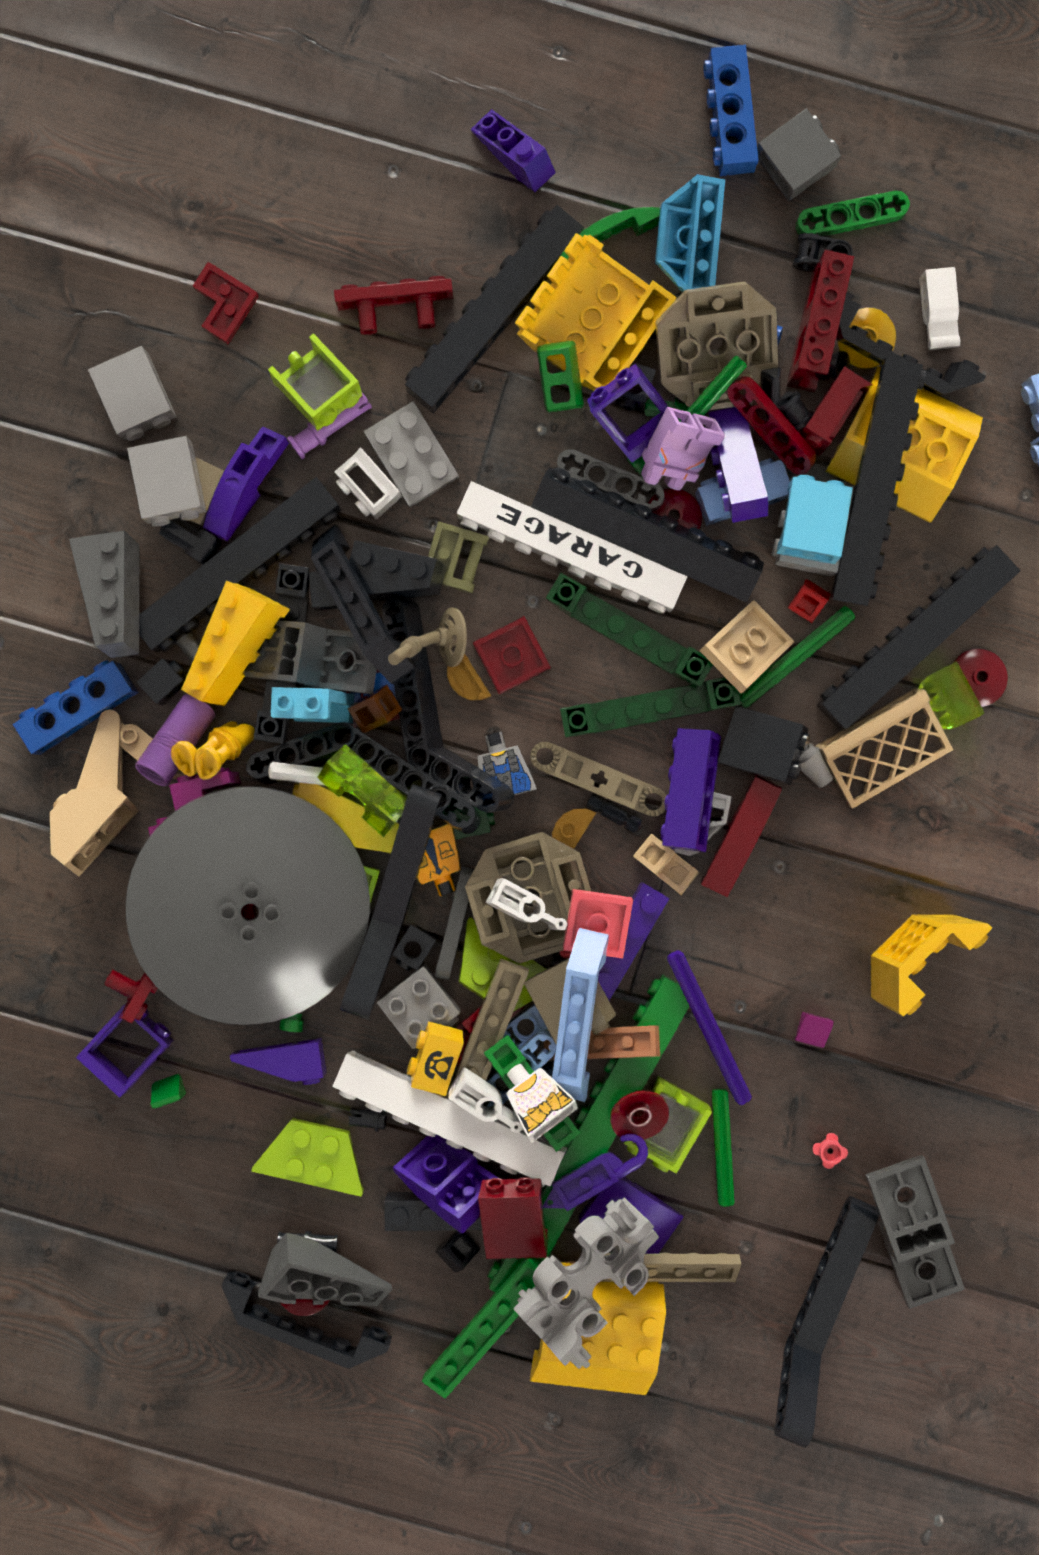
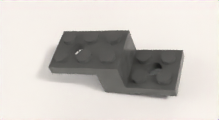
(313, 659)
(915, 1231)

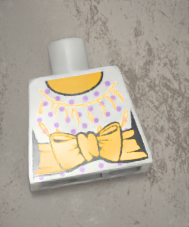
(538, 1101)

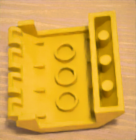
(597, 307)
(623, 1352)

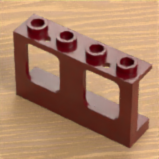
(820, 320)

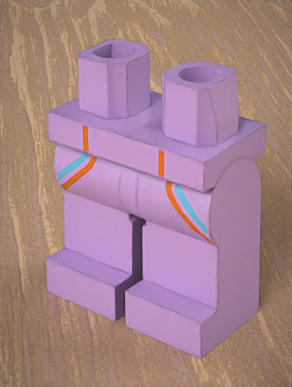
(679, 447)

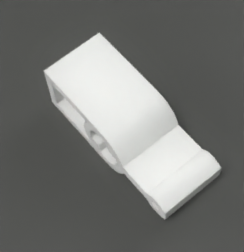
(940, 307)
(515, 907)
(471, 1091)

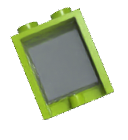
(318, 384)
(683, 1127)

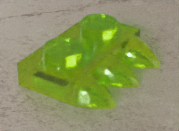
(952, 695)

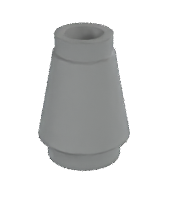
(814, 766)

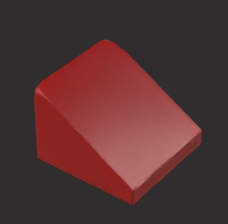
(809, 600)

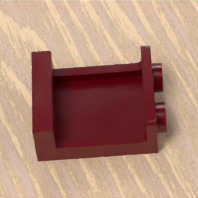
(513, 1218)

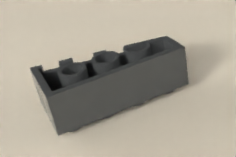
(110, 588)

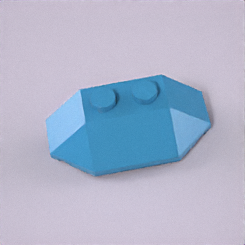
(691, 233)

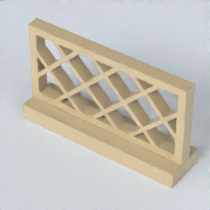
(877, 723)

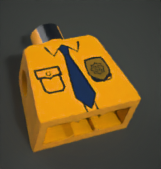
(440, 860)

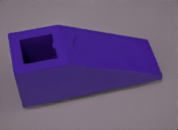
(515, 150)

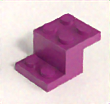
(193, 787)

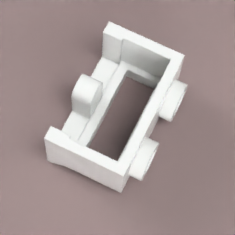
(347, 485)

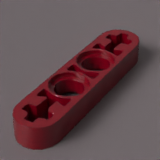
(776, 422)

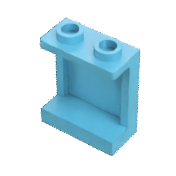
(815, 519)
(311, 705)

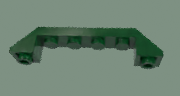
(628, 632)
(648, 707)

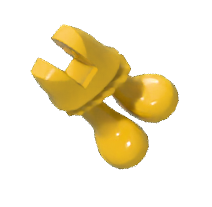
(222, 744)

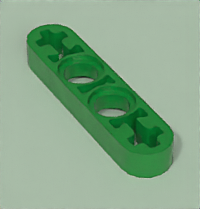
(850, 209)

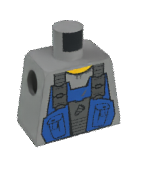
(506, 764)

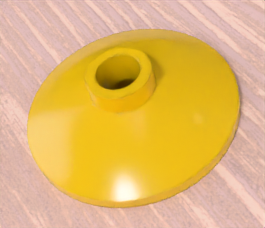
(878, 327)

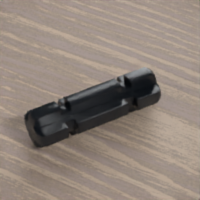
(614, 813)

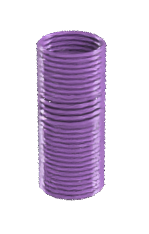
(185, 723)

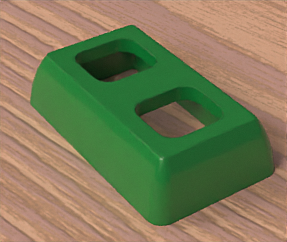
(570, 376)

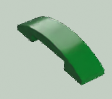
(640, 219)
(503, 1058)

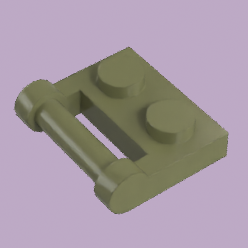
(447, 548)

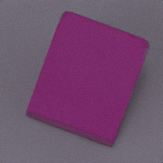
(813, 1029)

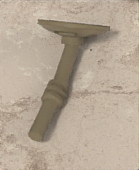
(448, 637)

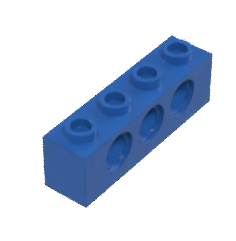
(731, 64)
(32, 721)

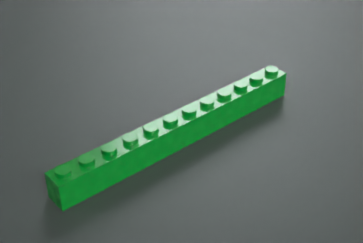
(623, 1076)

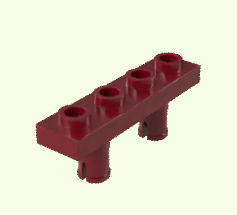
(384, 294)
(134, 991)

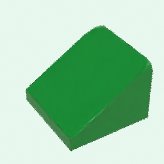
(167, 1091)

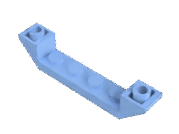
(577, 1012)

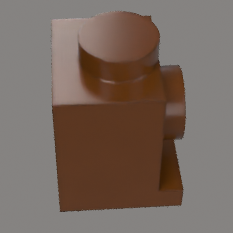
(375, 709)

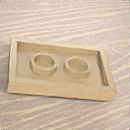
(747, 646)

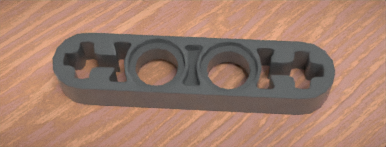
(612, 476)
(454, 926)

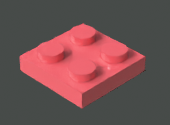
(600, 914)

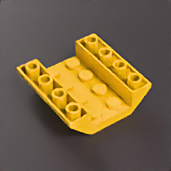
(937, 452)
(906, 954)

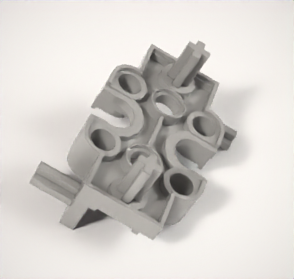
(564, 1321)

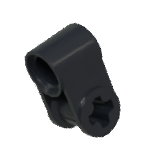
(817, 245)
(794, 409)

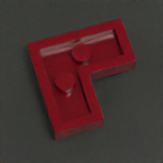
(231, 298)

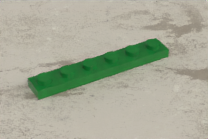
(480, 1332)

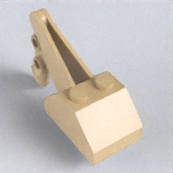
(97, 809)

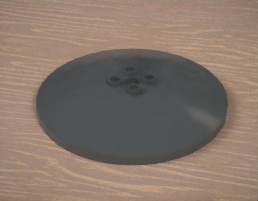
(237, 852)

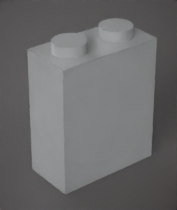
(132, 394)
(167, 481)

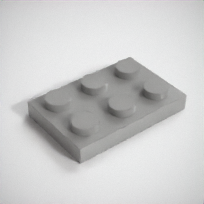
(411, 454)

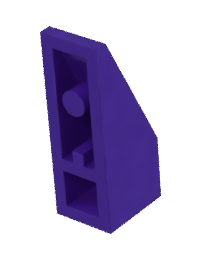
(290, 1061)

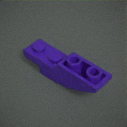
(239, 483)

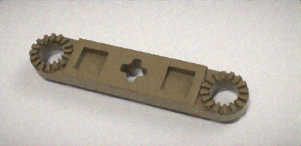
(578, 771)

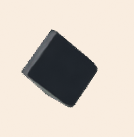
(772, 384)
(458, 1251)

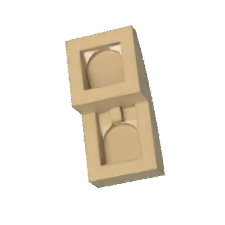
(666, 864)

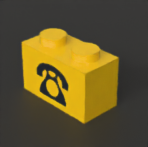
(436, 1058)

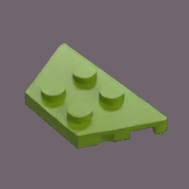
(481, 963)
(313, 1156)

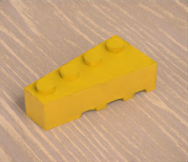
(231, 642)

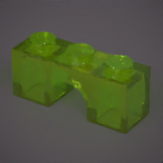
(351, 774)

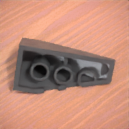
(311, 1271)

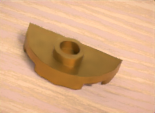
(466, 681)
(572, 826)

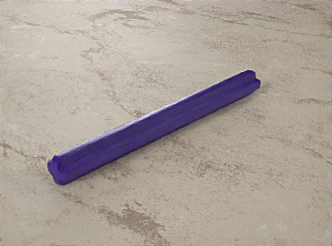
(709, 1027)

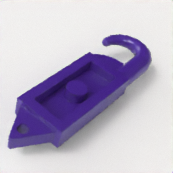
(595, 1176)

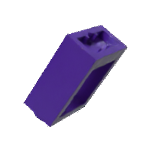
(638, 440)
(106, 1070)

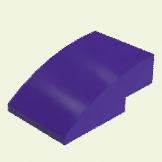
(444, 1180)
(660, 1215)

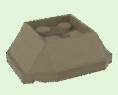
(702, 314)
(530, 863)

